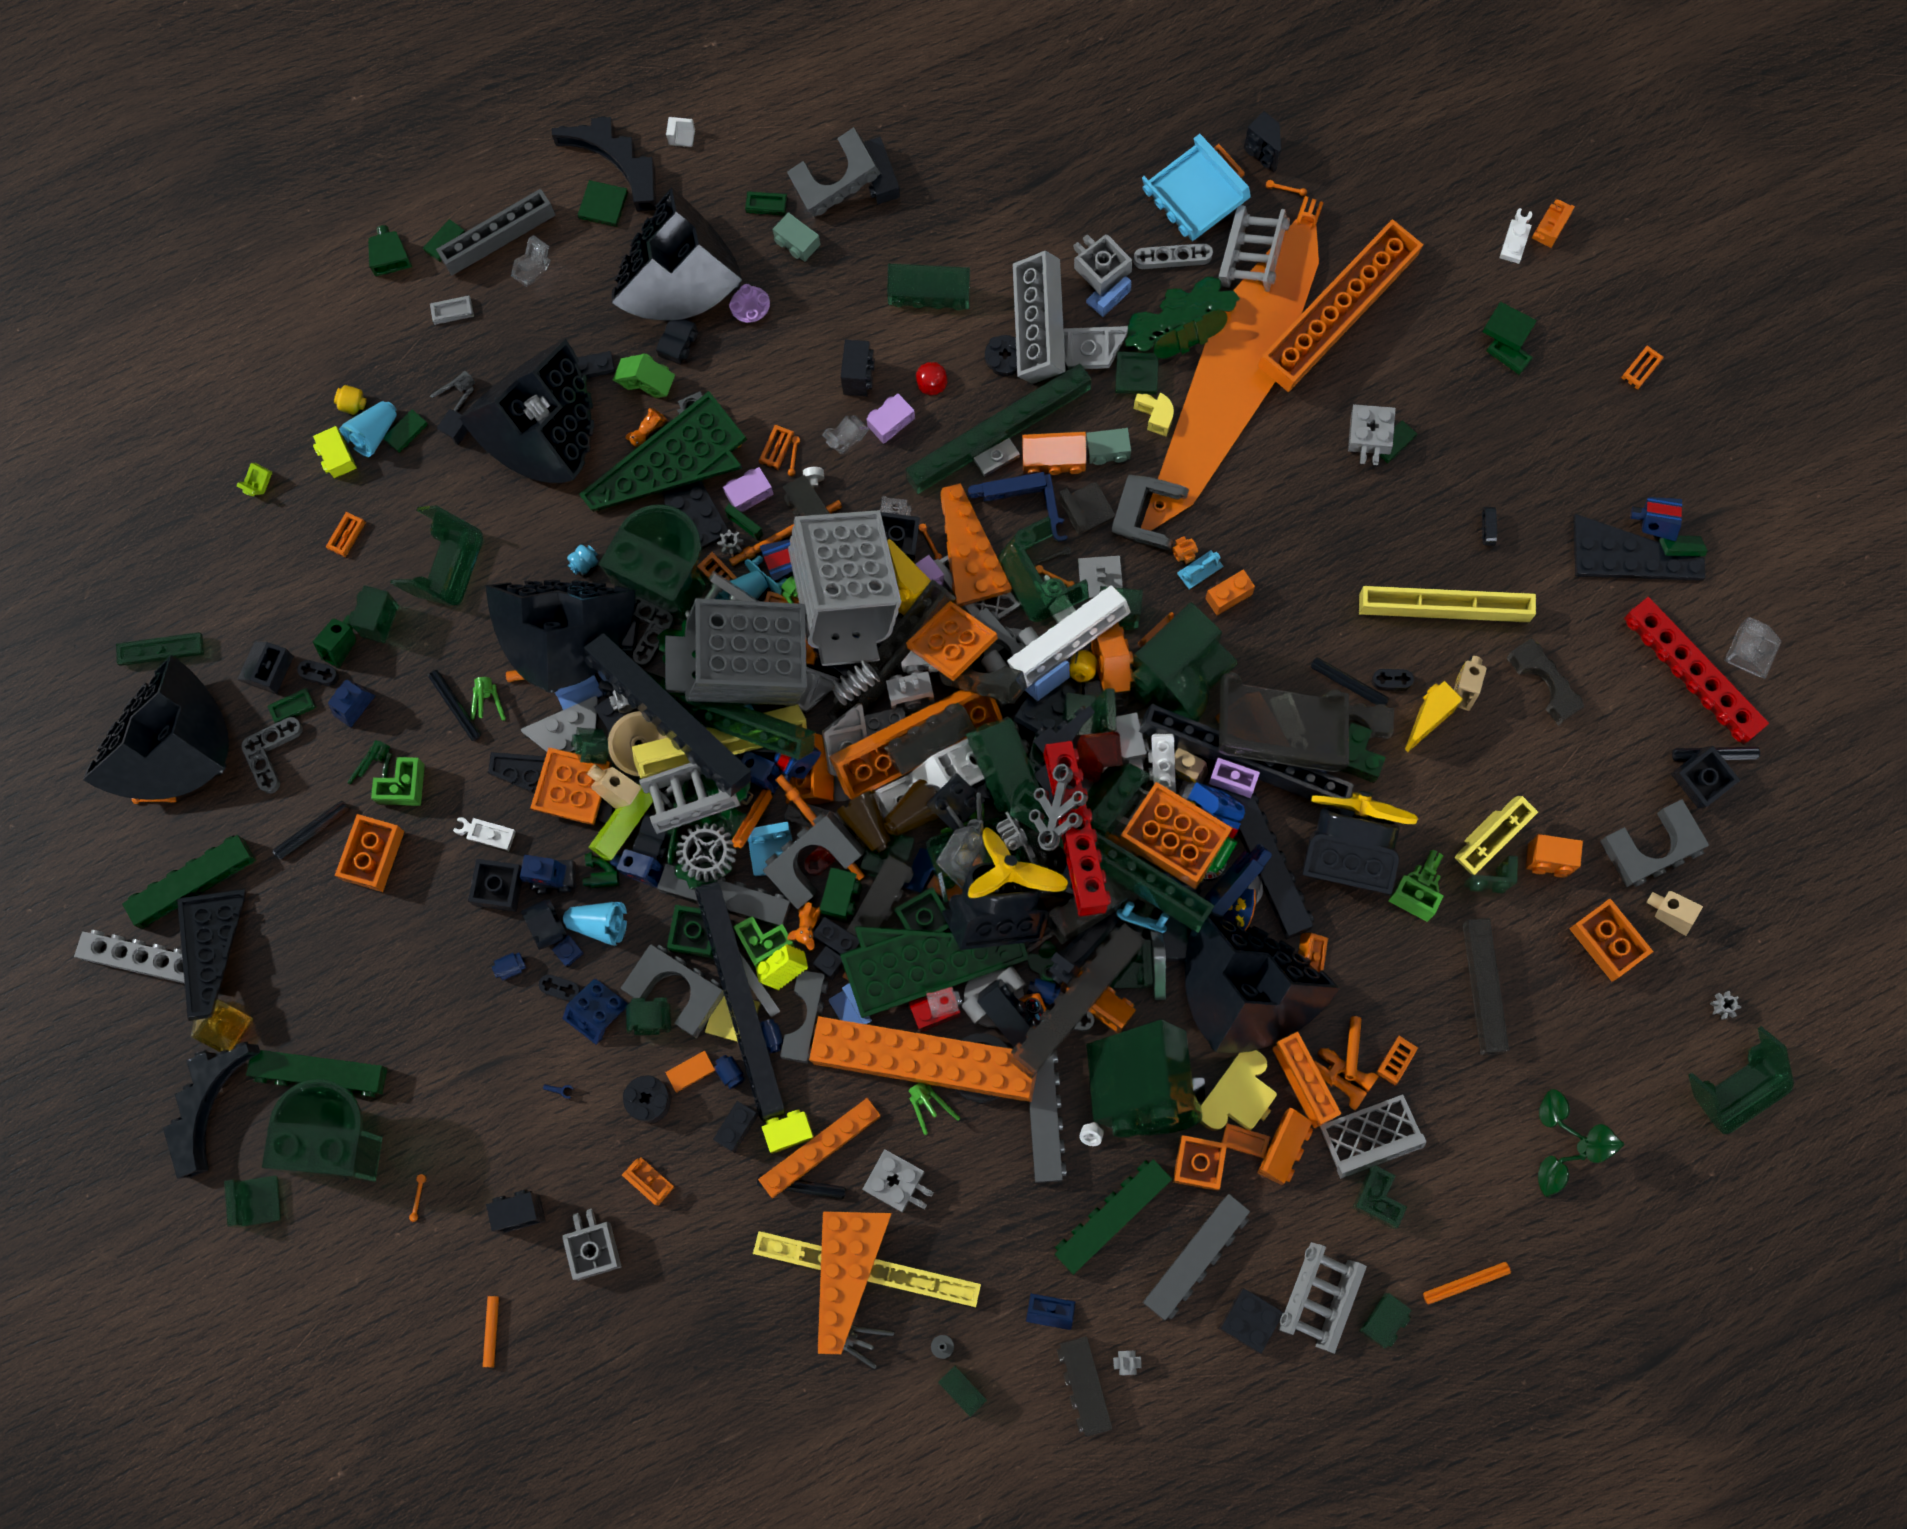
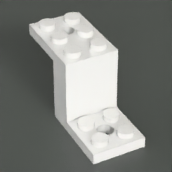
(936, 771)

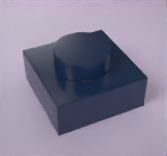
(567, 951)

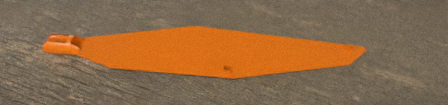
(1227, 378)

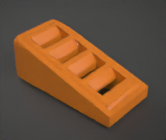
(712, 557)
(1387, 1075)

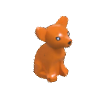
(649, 425)
(808, 918)

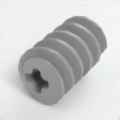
(855, 682)

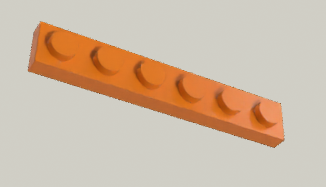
(819, 1148)

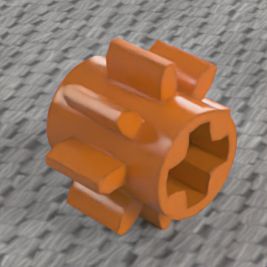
(1185, 550)

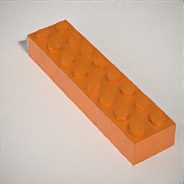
(867, 764)

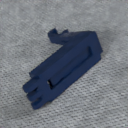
(1020, 486)
(1236, 879)

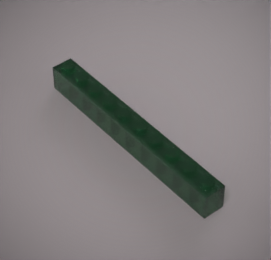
(998, 428)
(748, 724)
(1131, 872)

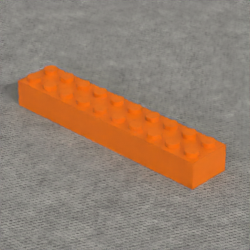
(1340, 305)
(919, 1058)

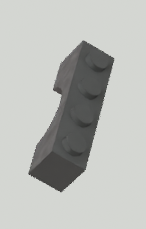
(810, 988)

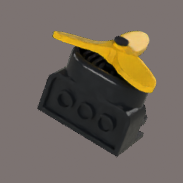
(1356, 845)
(1001, 900)

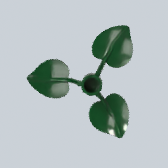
(1598, 1147)

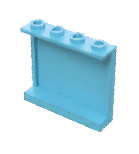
(1197, 189)

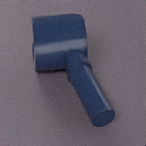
(560, 1090)

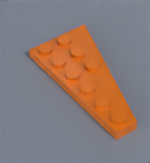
(971, 558)
(847, 1259)

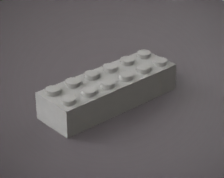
(1038, 317)

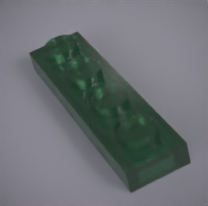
(159, 649)

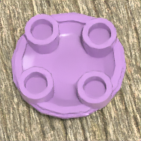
(749, 303)

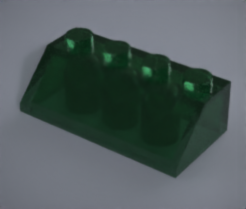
(928, 286)
(1002, 762)
(1114, 796)

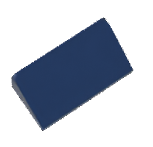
(922, 875)
(1050, 1311)

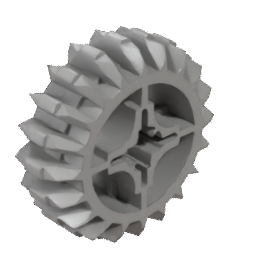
(712, 847)

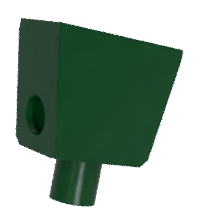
(387, 252)
(335, 641)

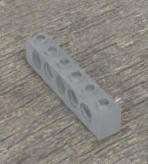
(90, 950)

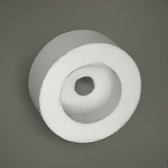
(814, 475)
(1091, 1134)

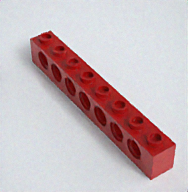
(1707, 673)
(1087, 902)

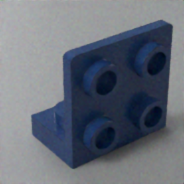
(594, 1010)

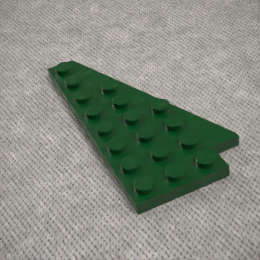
(681, 453)
(908, 964)

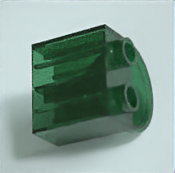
(657, 558)
(1181, 664)
(1143, 1081)
(320, 1134)

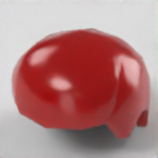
(931, 378)

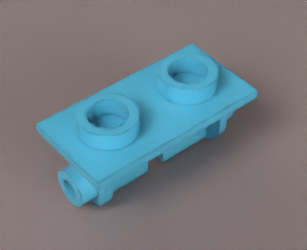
(1200, 569)

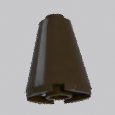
(911, 809)
(866, 820)

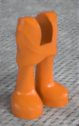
(1332, 1077)

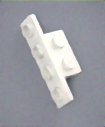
(1163, 761)

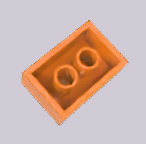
(1113, 659)
(369, 853)
(1611, 940)

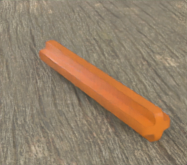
(752, 818)
(1466, 1283)

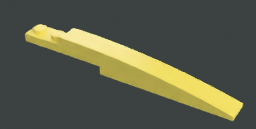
(882, 1272)

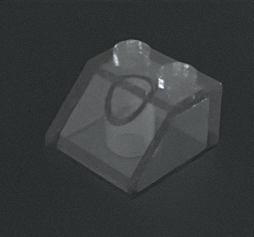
(1754, 647)
(962, 853)

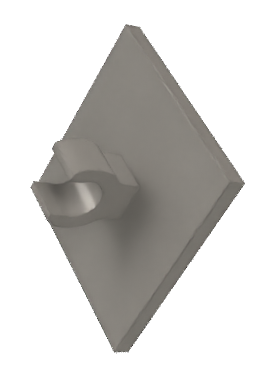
(1100, 572)

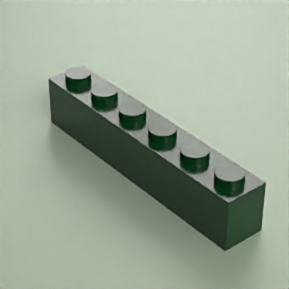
(189, 881)
(294, 1068)
(1112, 1217)

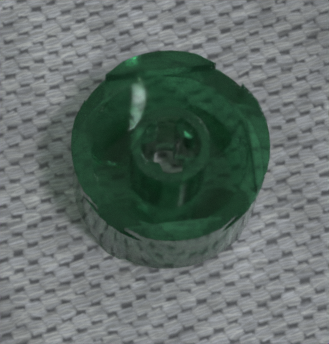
(648, 1016)

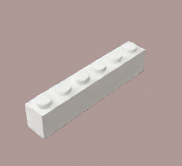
(1070, 635)

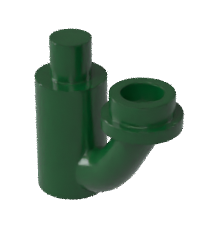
(601, 879)

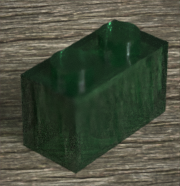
(590, 745)
(1386, 1320)
(962, 1391)

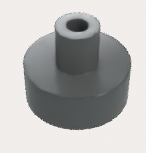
(948, 1346)

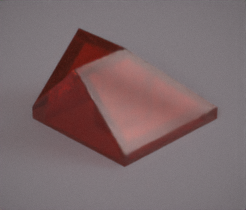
(1098, 752)

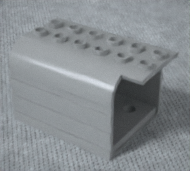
(845, 583)

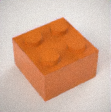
(1554, 855)
(1199, 1163)

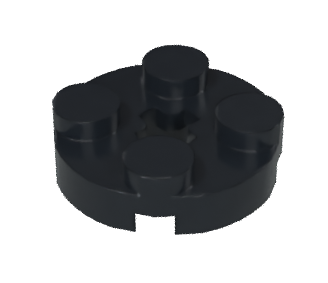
(996, 346)

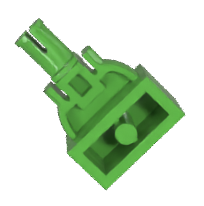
(1417, 890)

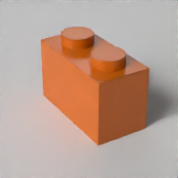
(1230, 592)

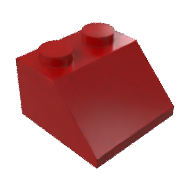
(923, 1016)

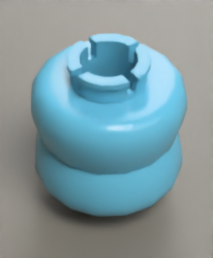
(582, 559)

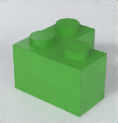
(644, 373)
(404, 788)
(761, 945)

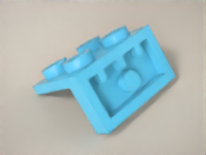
(765, 842)

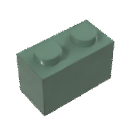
(796, 237)
(1108, 446)

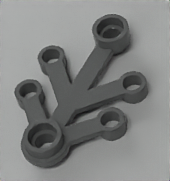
(1057, 810)

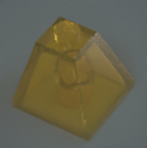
(223, 1029)

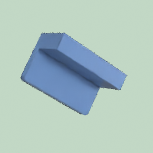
(1107, 301)
(1049, 681)
(578, 693)
(846, 1007)

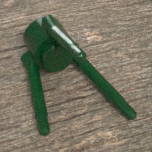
(377, 752)

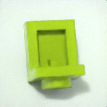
(255, 480)

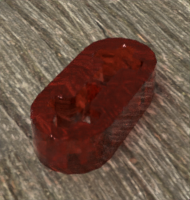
(823, 864)

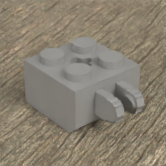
(1101, 263)
(1379, 440)
(910, 692)
(1133, 746)
(897, 1195)
(580, 1242)

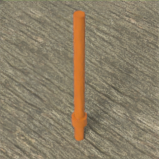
(749, 552)
(793, 795)

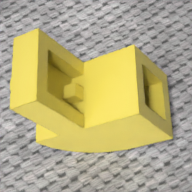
(1160, 411)

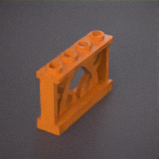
(1306, 1080)

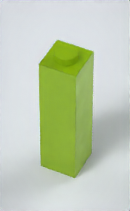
(620, 826)

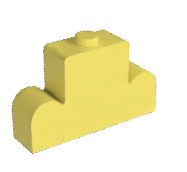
(1495, 834)
(1239, 1094)

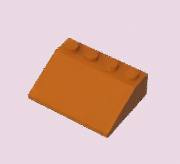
(1175, 835)

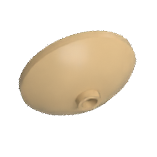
(623, 737)

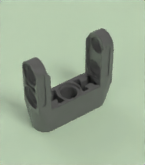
(1131, 505)

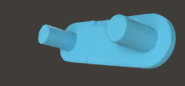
(753, 565)
(1127, 915)

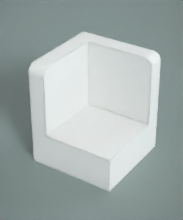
(680, 132)

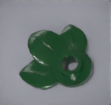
(1042, 962)

